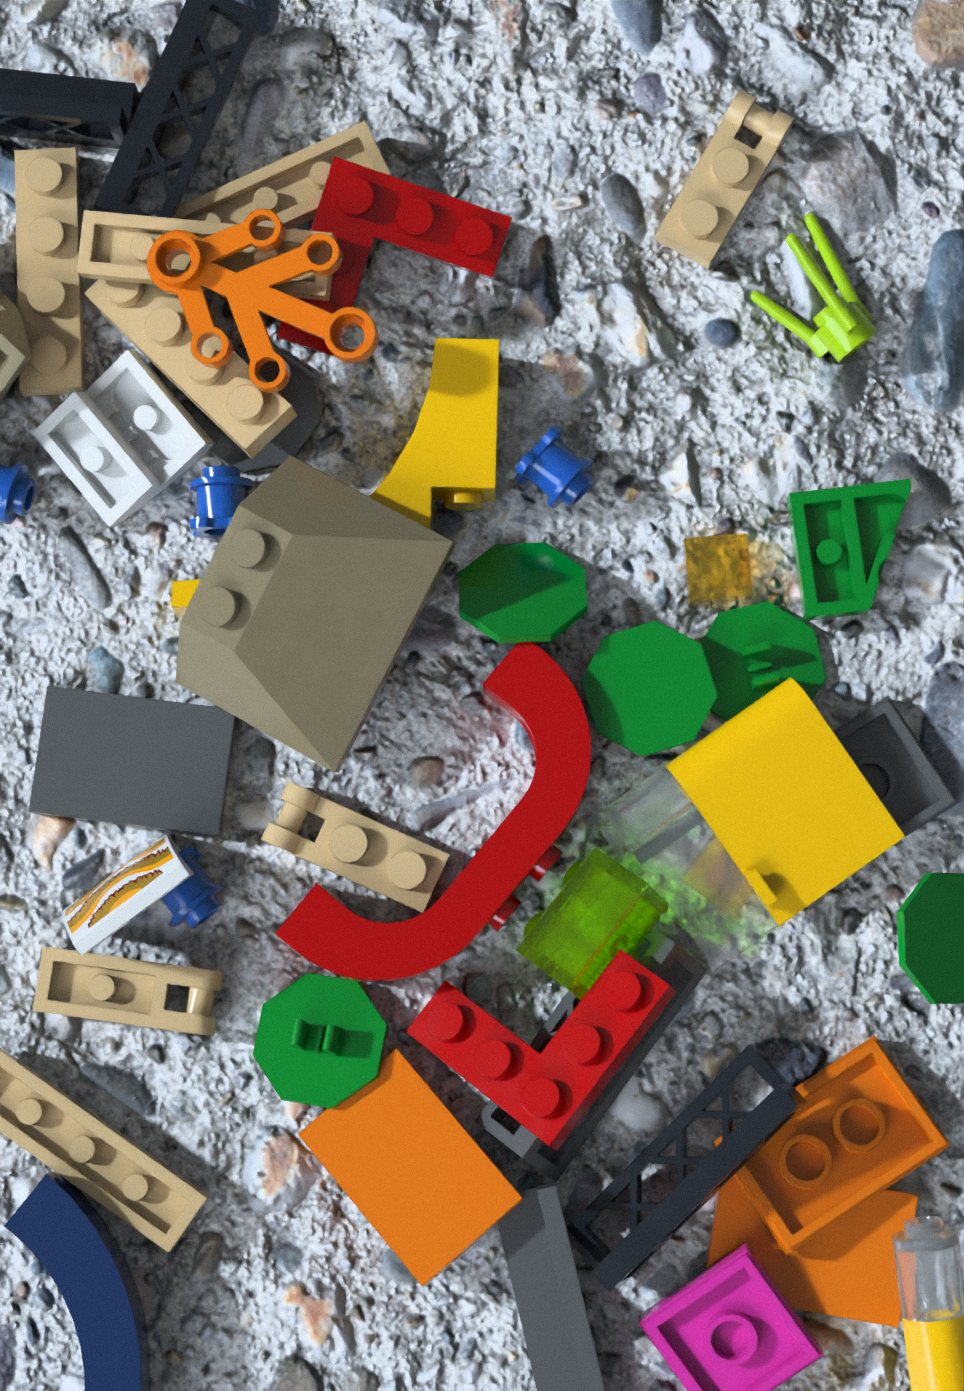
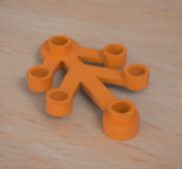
(253, 292)

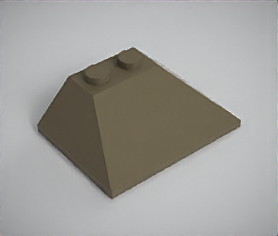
(307, 609)

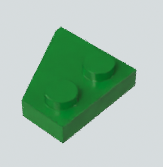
(842, 544)

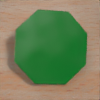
(522, 592)
(756, 651)
(649, 688)
(933, 937)
(320, 1041)

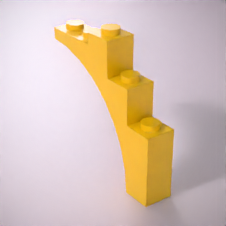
(451, 448)

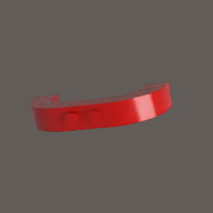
(553, 715)

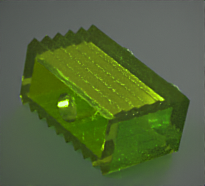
(589, 921)

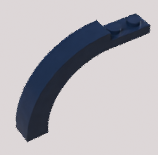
(93, 1280)

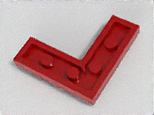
(371, 205)
(559, 1085)

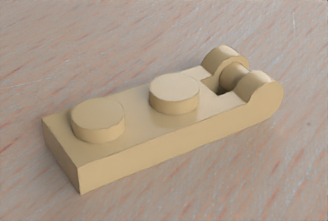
(723, 181)
(358, 848)
(125, 990)

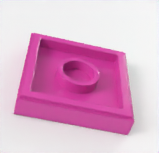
(731, 1329)

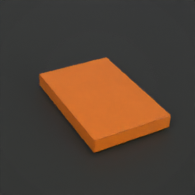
(840, 1148)
(411, 1169)
(837, 1273)

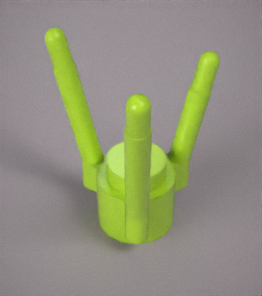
(845, 321)

